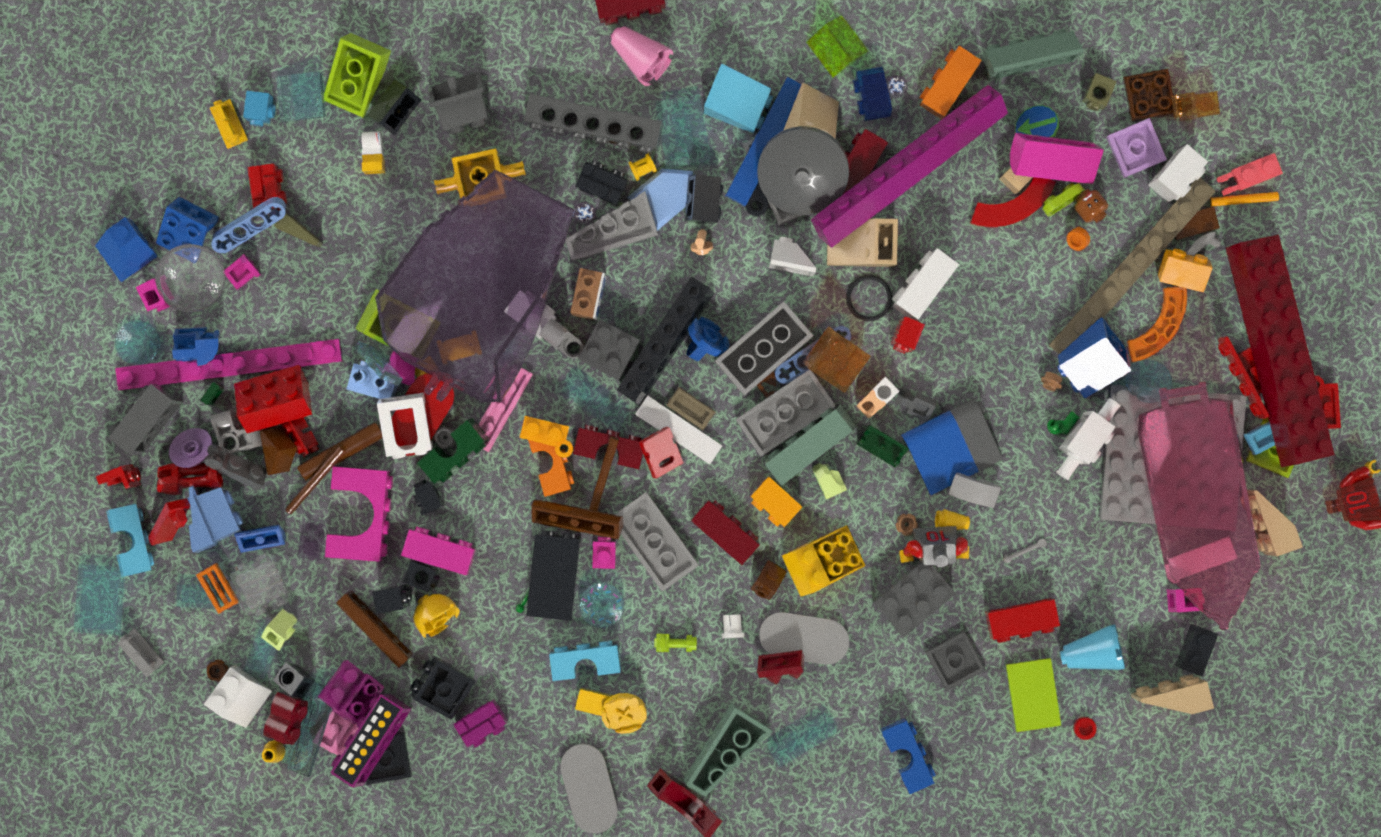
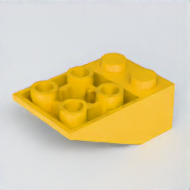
(823, 561)

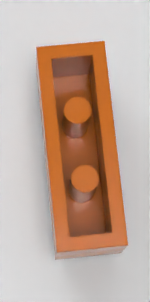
(949, 82)

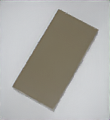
(690, 408)

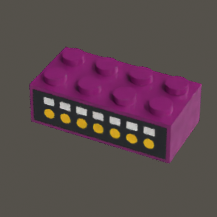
(370, 740)

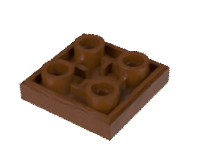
(1149, 94)

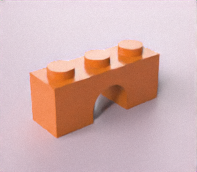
(557, 478)

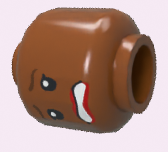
(1091, 206)

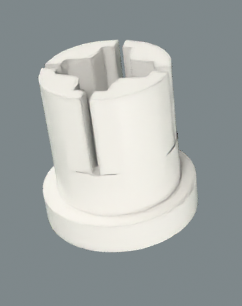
(732, 626)

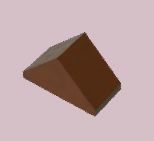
(277, 450)

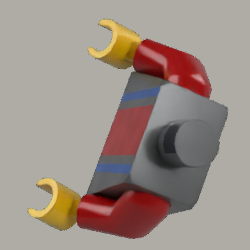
(935, 546)

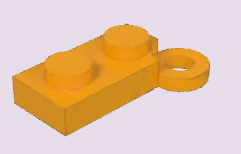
(546, 433)

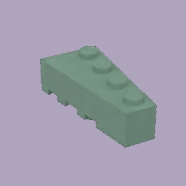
(811, 444)
(729, 743)

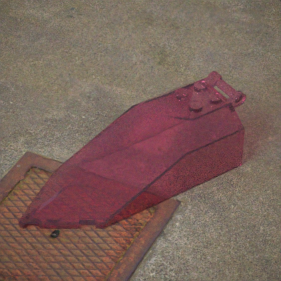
(1201, 499)

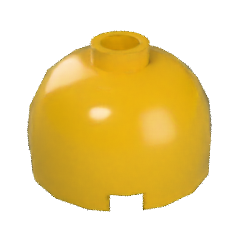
(430, 614)

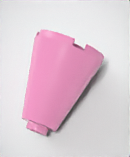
(641, 54)

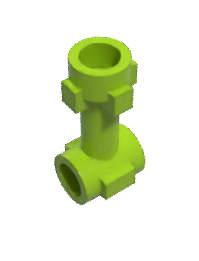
(663, 643)

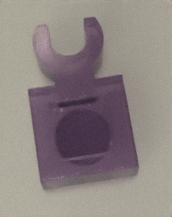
(311, 545)

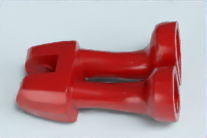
(172, 478)

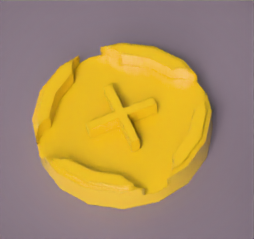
(624, 713)

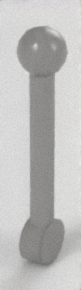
(1041, 543)

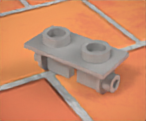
(140, 652)

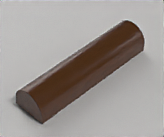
(353, 445)
(577, 519)
(374, 628)

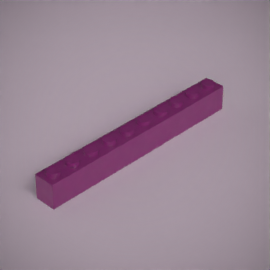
(909, 166)

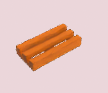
(234, 600)

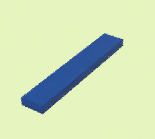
(774, 123)

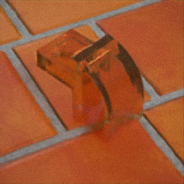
(1194, 106)

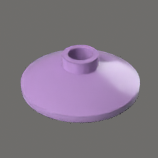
(190, 447)

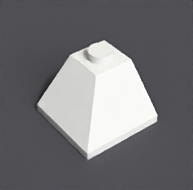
(790, 258)

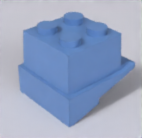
(211, 518)

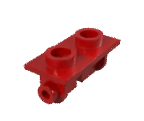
(303, 441)

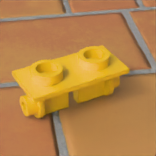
(228, 123)

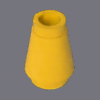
(949, 518)
(276, 748)

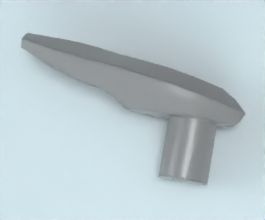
(1202, 242)

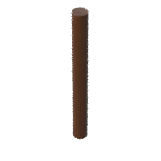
(604, 472)
(316, 478)

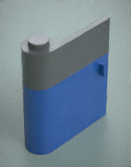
(952, 444)

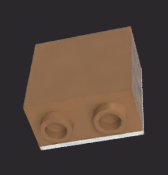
(588, 294)

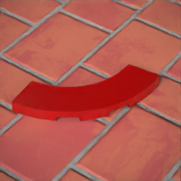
(1015, 210)

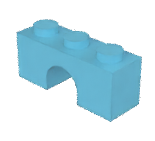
(128, 520)
(604, 656)

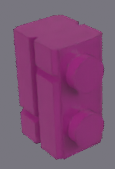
(480, 723)

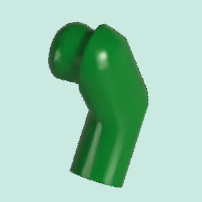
(1062, 426)

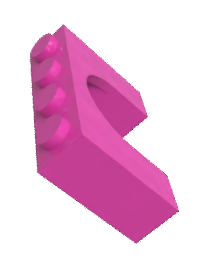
(375, 487)

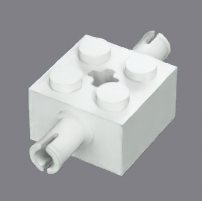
(1087, 438)

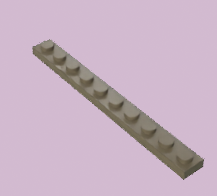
(1134, 264)

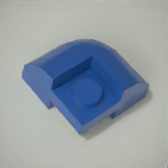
(195, 345)

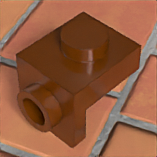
(768, 580)

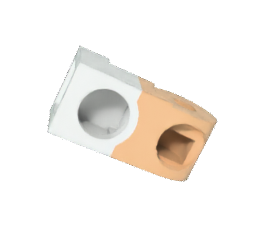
(877, 397)

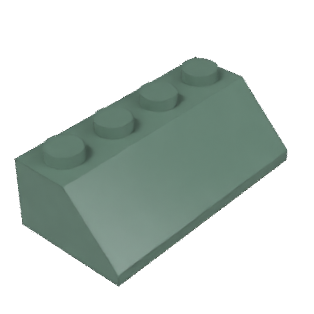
(1032, 54)

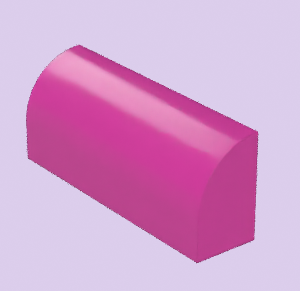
(1055, 158)

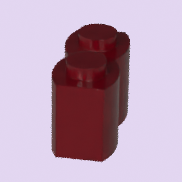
(285, 718)

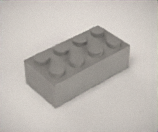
(763, 348)

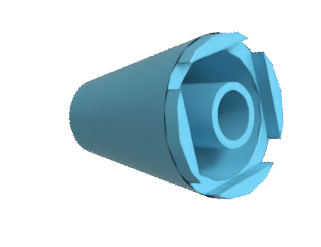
(1095, 651)

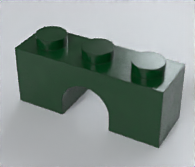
(469, 439)

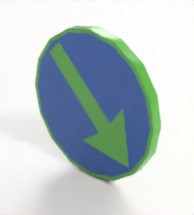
(1038, 121)

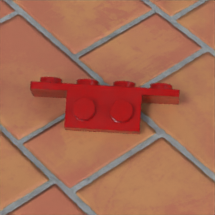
(1244, 368)

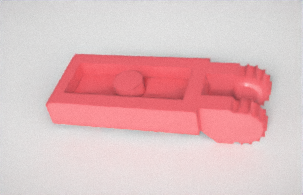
(1252, 173)

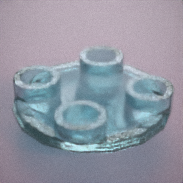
(137, 342)

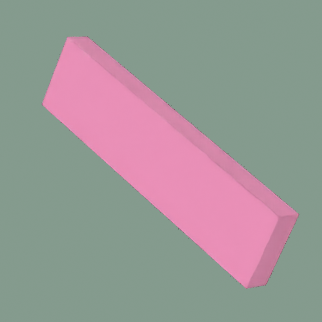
(499, 412)

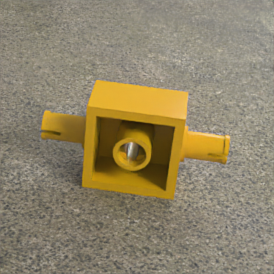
(468, 167)

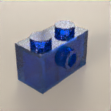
(873, 94)

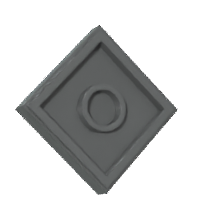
(955, 660)

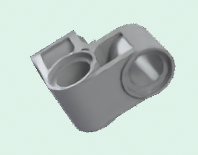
(560, 338)
(226, 427)

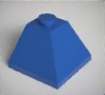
(125, 248)

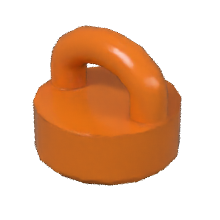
(1078, 239)

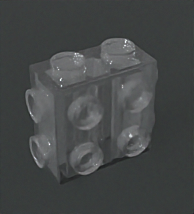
(260, 585)

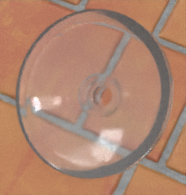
(207, 278)

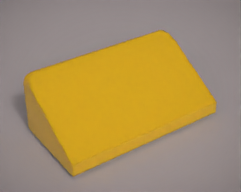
(591, 701)

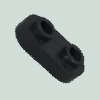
(757, 196)

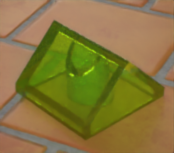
(836, 46)

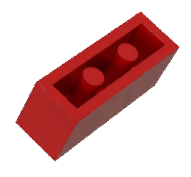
(1022, 620)

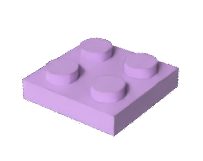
(1136, 148)

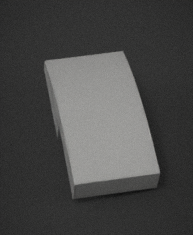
(975, 491)

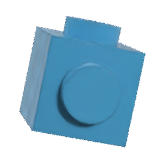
(258, 108)

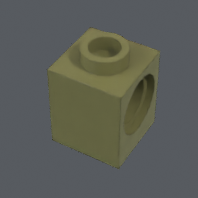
(1102, 83)

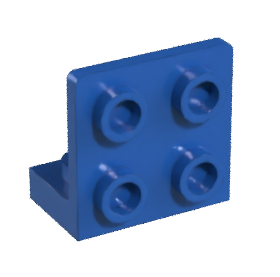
(185, 224)

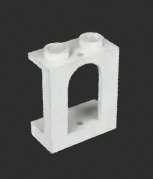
(414, 401)

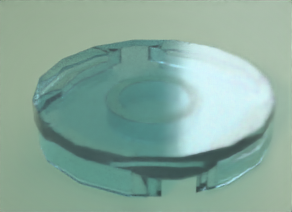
(1146, 380)

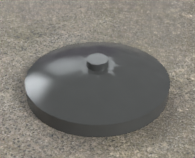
(803, 170)

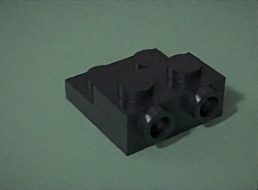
(441, 687)

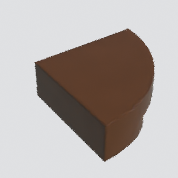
(770, 379)

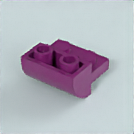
(350, 692)

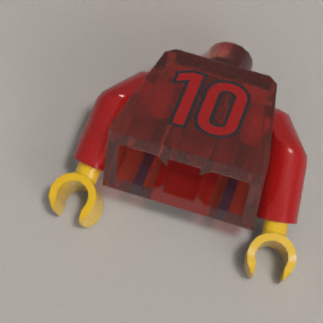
(1358, 499)

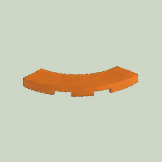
(1164, 328)

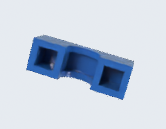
(901, 736)

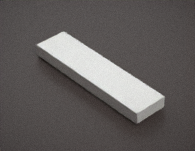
(682, 431)

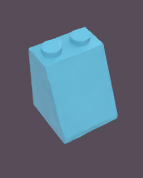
(737, 99)

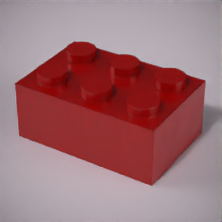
(272, 399)

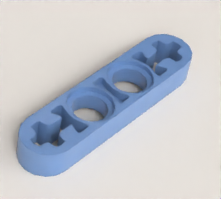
(251, 228)
(805, 351)

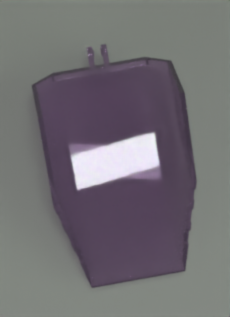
(461, 275)

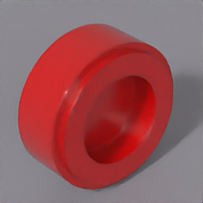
(1084, 728)

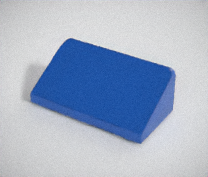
(260, 538)

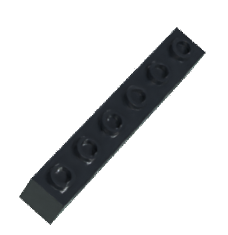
(665, 341)

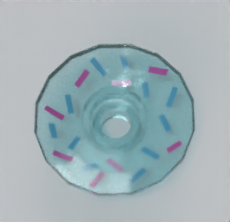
(601, 617)

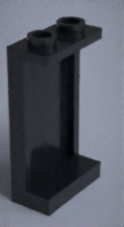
(553, 576)

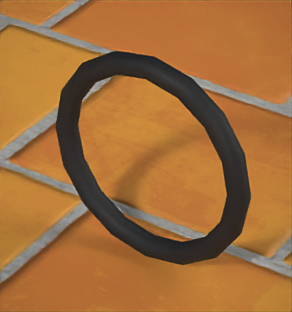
(848, 297)

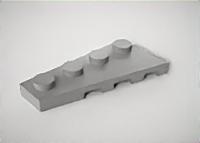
(616, 229)

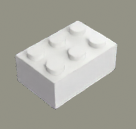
(924, 284)

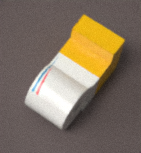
(372, 153)

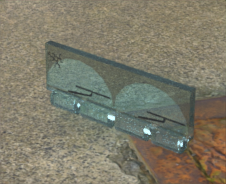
(304, 753)

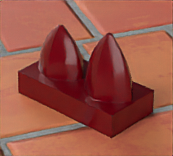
(778, 664)

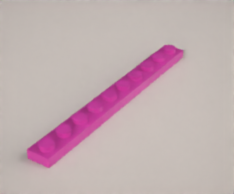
(230, 364)

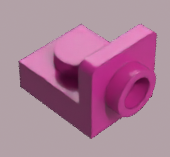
(604, 553)

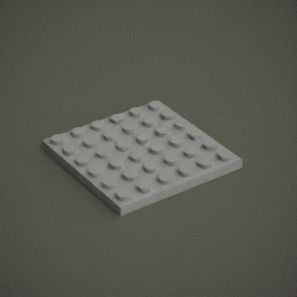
(1124, 479)

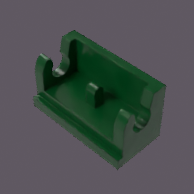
(882, 446)

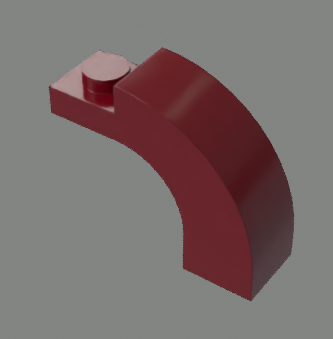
(685, 801)

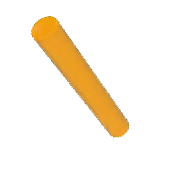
(1244, 199)

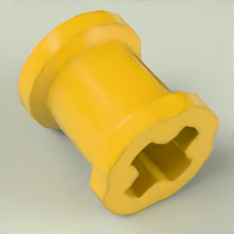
(642, 167)

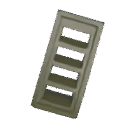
(293, 227)

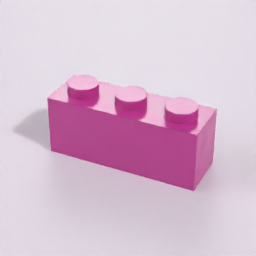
(439, 550)

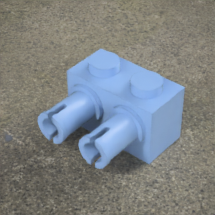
(367, 382)

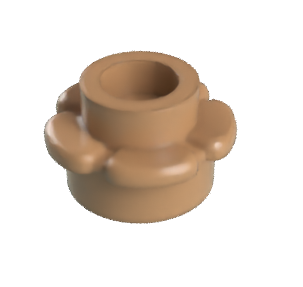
(1051, 381)
(900, 525)

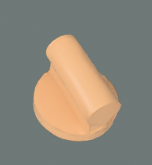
(701, 246)

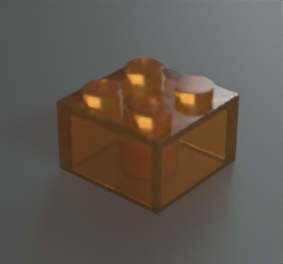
(836, 359)

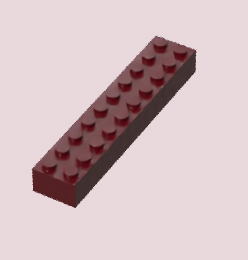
(1279, 351)

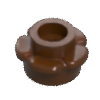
(211, 670)

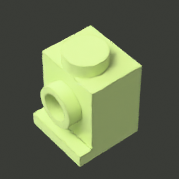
(279, 629)

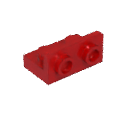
(127, 474)

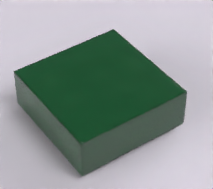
(212, 393)

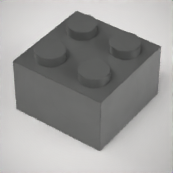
(609, 350)

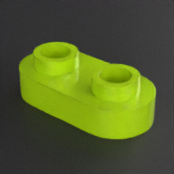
(1054, 204)

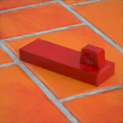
(169, 521)

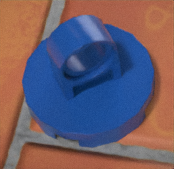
(706, 339)

